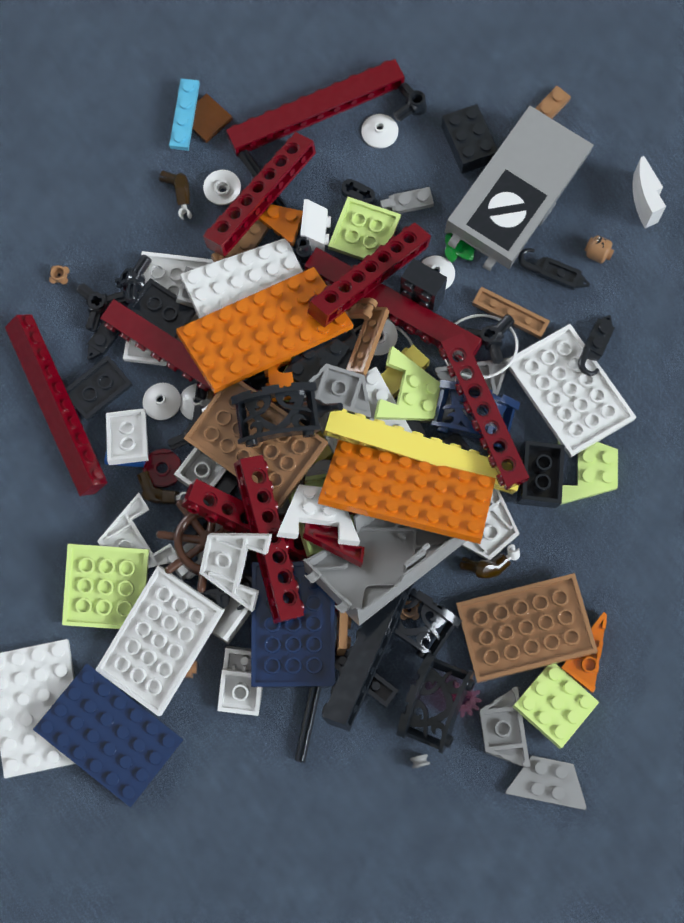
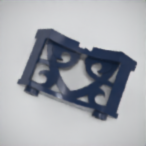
(505, 405)

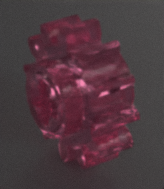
(468, 704)

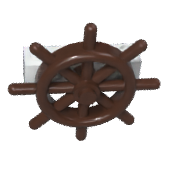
(181, 560)

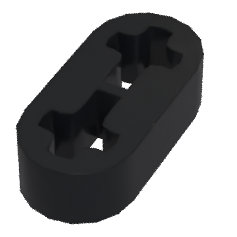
(358, 191)

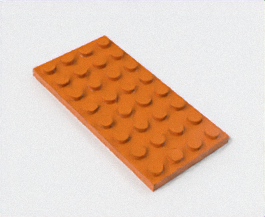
(259, 331)
(407, 491)

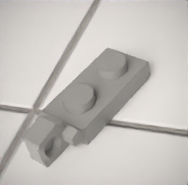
(409, 201)

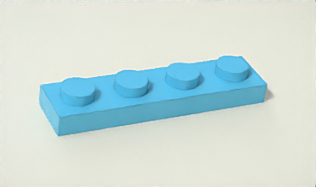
(184, 114)

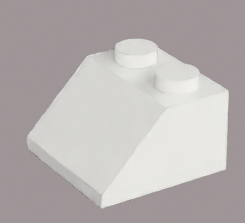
(315, 225)
(199, 467)
(231, 621)

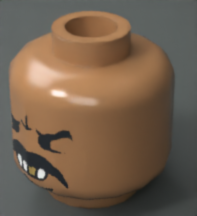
(599, 249)

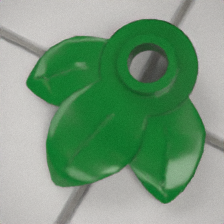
(462, 250)

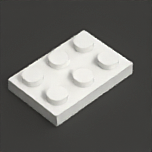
(126, 436)

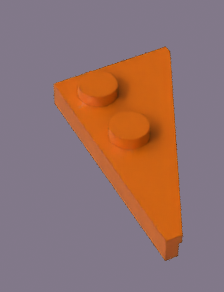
(283, 221)
(585, 668)

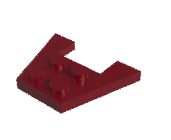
(327, 538)

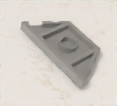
(486, 367)
(343, 387)
(504, 729)
(548, 782)

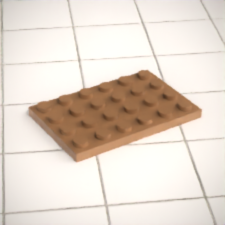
(287, 457)
(526, 628)

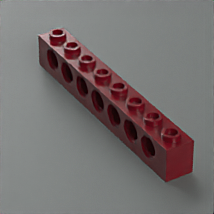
(259, 194)
(368, 274)
(460, 346)
(235, 510)
(269, 569)

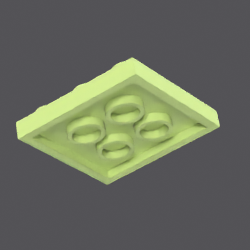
(362, 229)
(555, 704)

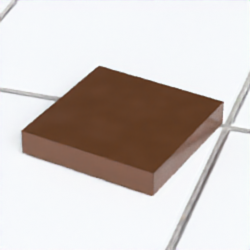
(209, 118)

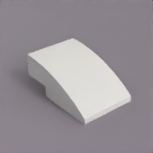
(647, 194)
(235, 686)

